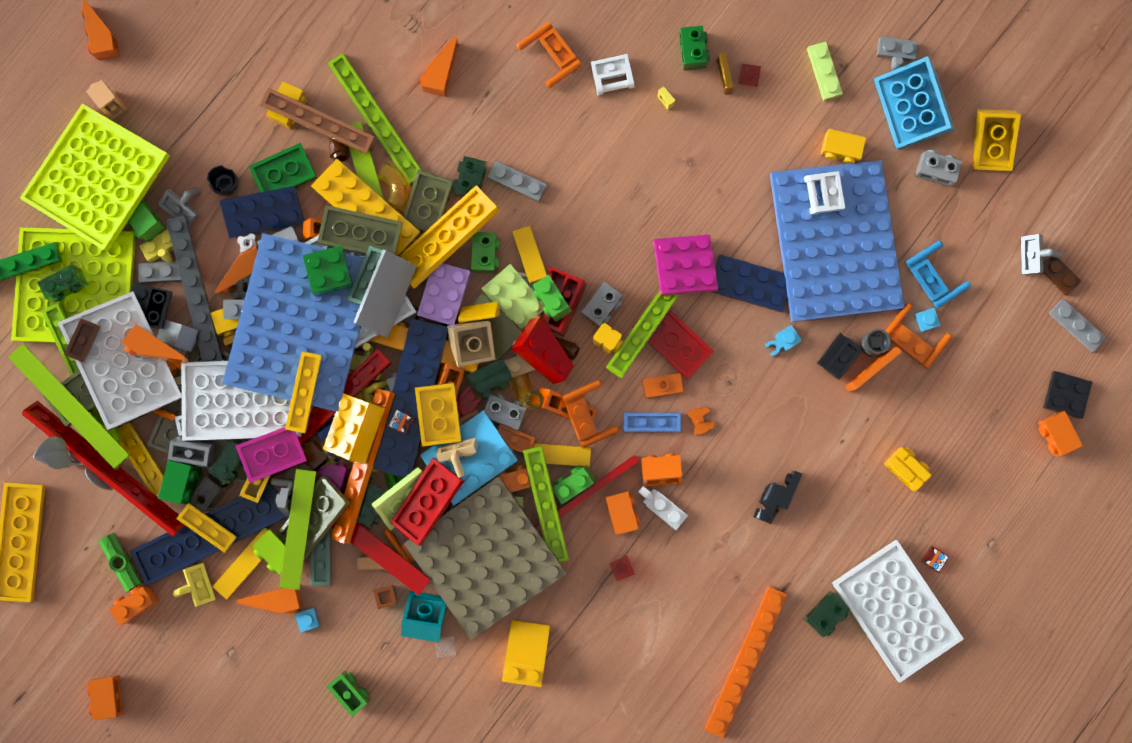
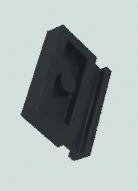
(839, 356)

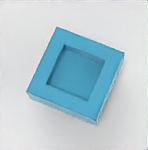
(927, 319)
(307, 619)

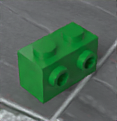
(693, 47)

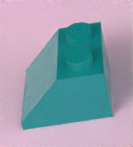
(423, 617)

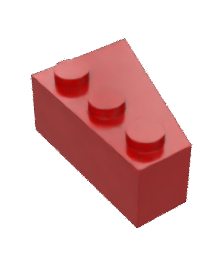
(572, 291)
(542, 351)

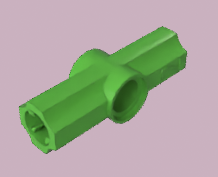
(114, 551)

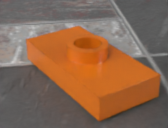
(662, 385)

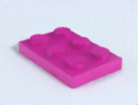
(270, 453)

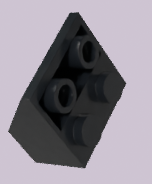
(153, 303)

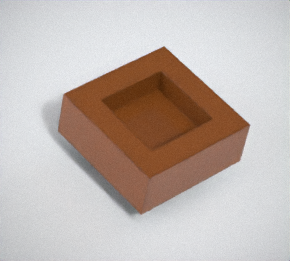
(385, 596)

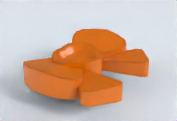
(698, 421)

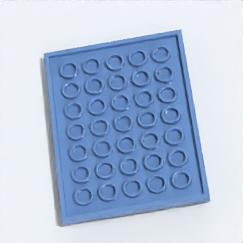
(837, 258)
(286, 319)

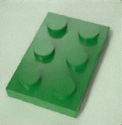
(283, 169)

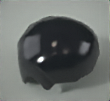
(222, 180)

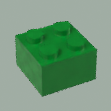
(328, 271)
(179, 482)

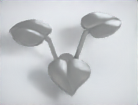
(55, 455)

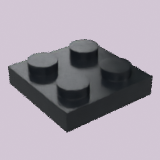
(1067, 394)

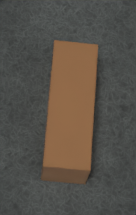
(367, 563)

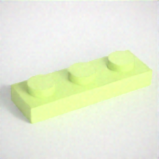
(824, 71)

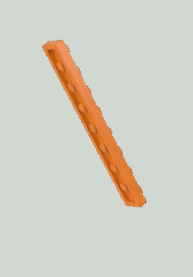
(360, 475)
(745, 662)

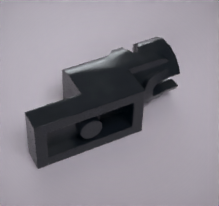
(777, 496)

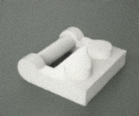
(612, 68)
(830, 190)

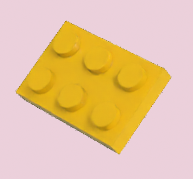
(438, 414)

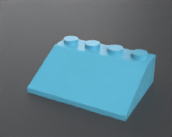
(914, 103)
(490, 459)

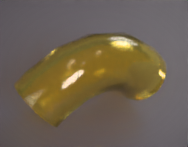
(398, 186)
(525, 393)

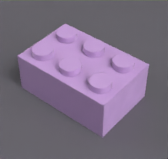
(444, 295)

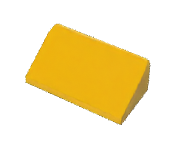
(479, 312)

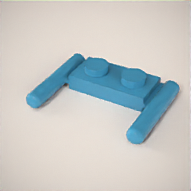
(930, 280)

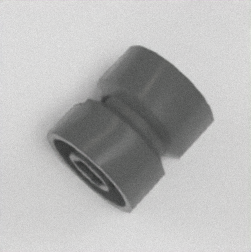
(875, 342)

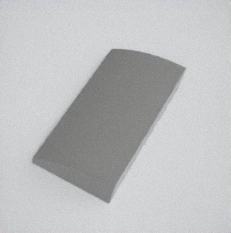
(385, 294)

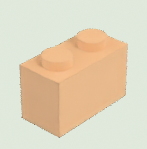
(106, 99)

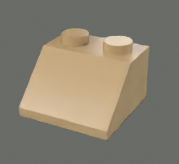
(471, 342)

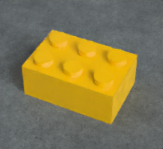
(353, 428)

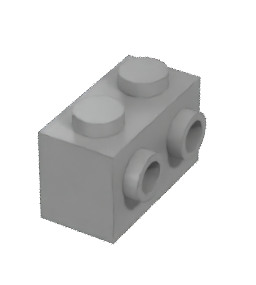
(938, 168)
(602, 304)
(178, 336)
(505, 412)
(192, 452)

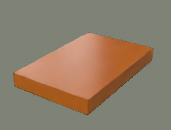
(872, 369)

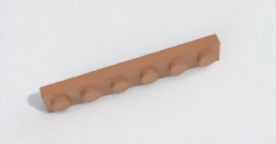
(317, 121)

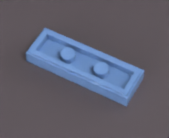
(651, 422)

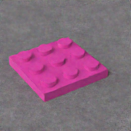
(685, 265)

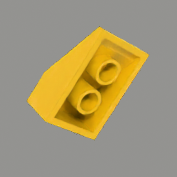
(995, 139)
(526, 653)

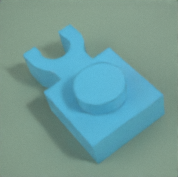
(785, 339)

